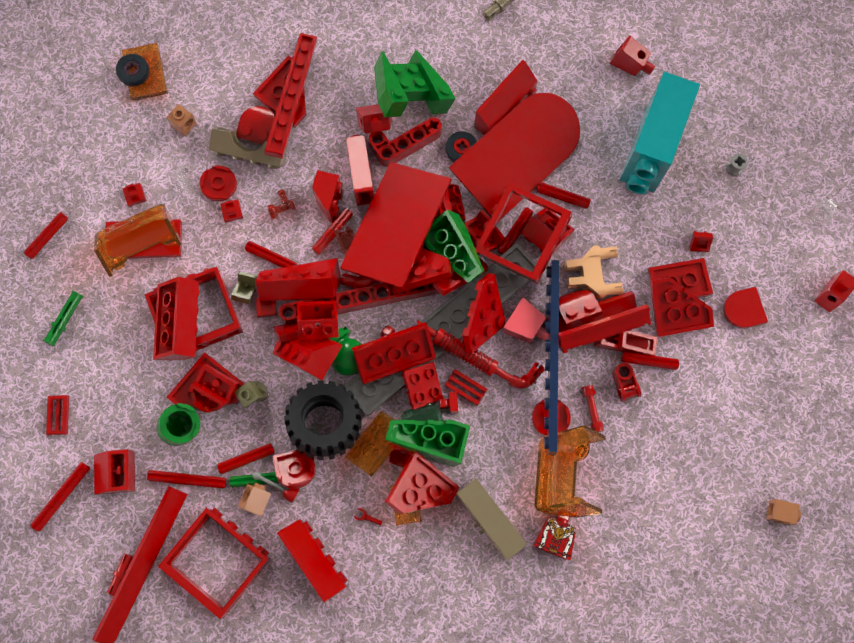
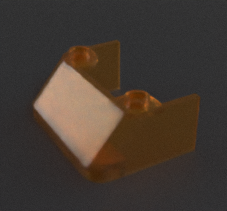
(134, 235)
(558, 474)

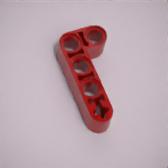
(406, 139)

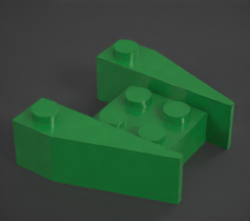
(410, 82)

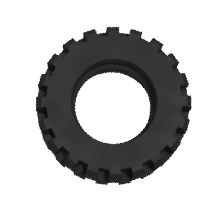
(314, 397)

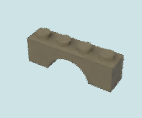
(225, 141)

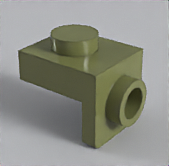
(244, 288)
(251, 392)

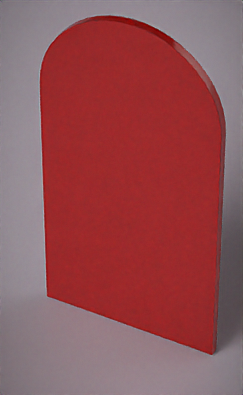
(519, 150)

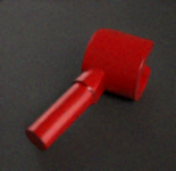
(368, 518)

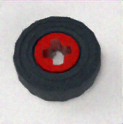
(456, 139)

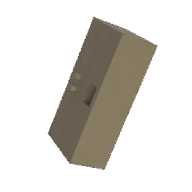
(490, 519)

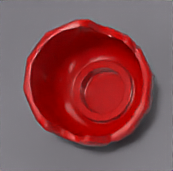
(399, 456)

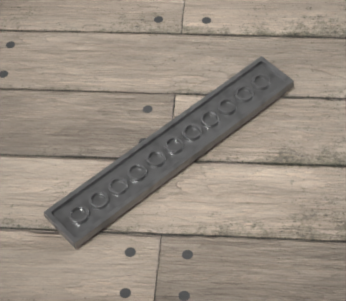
(452, 318)

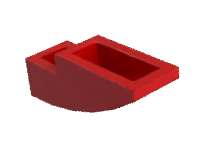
(631, 342)

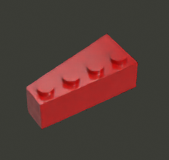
(300, 281)

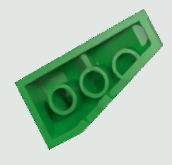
(452, 240)
(433, 439)

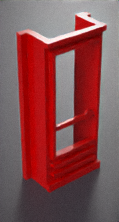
(617, 316)

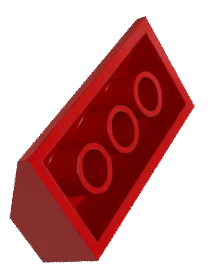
(512, 91)
(176, 319)
(309, 355)
(312, 559)

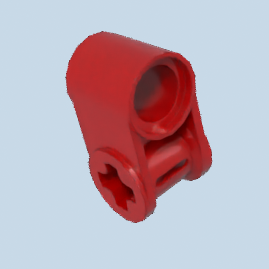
(626, 383)

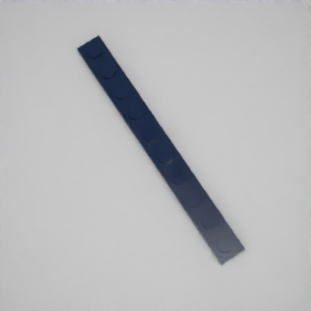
(551, 363)

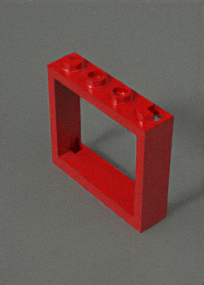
(550, 247)
(218, 334)
(189, 585)

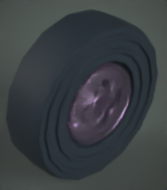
(138, 76)

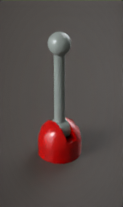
(288, 494)

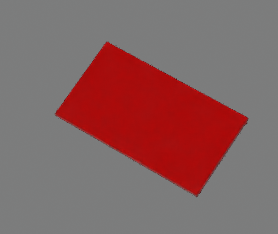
(396, 224)

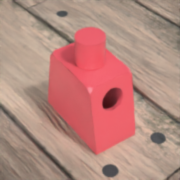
(526, 323)

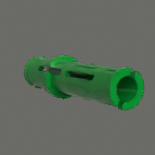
(63, 318)

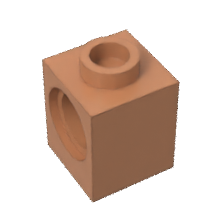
(181, 120)
(254, 499)
(783, 512)

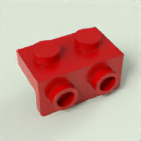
(475, 231)

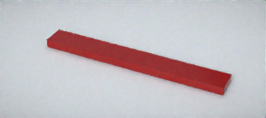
(290, 96)
(140, 566)

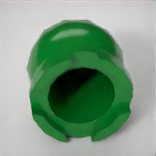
(344, 361)
(178, 424)

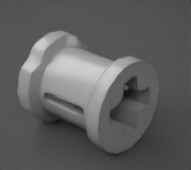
(737, 164)

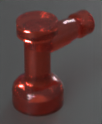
(286, 205)

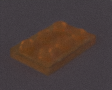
(156, 82)
(372, 447)

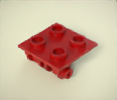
(422, 385)

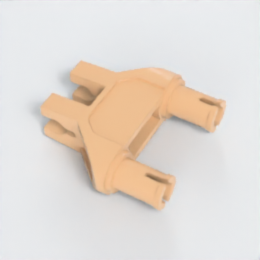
(591, 272)

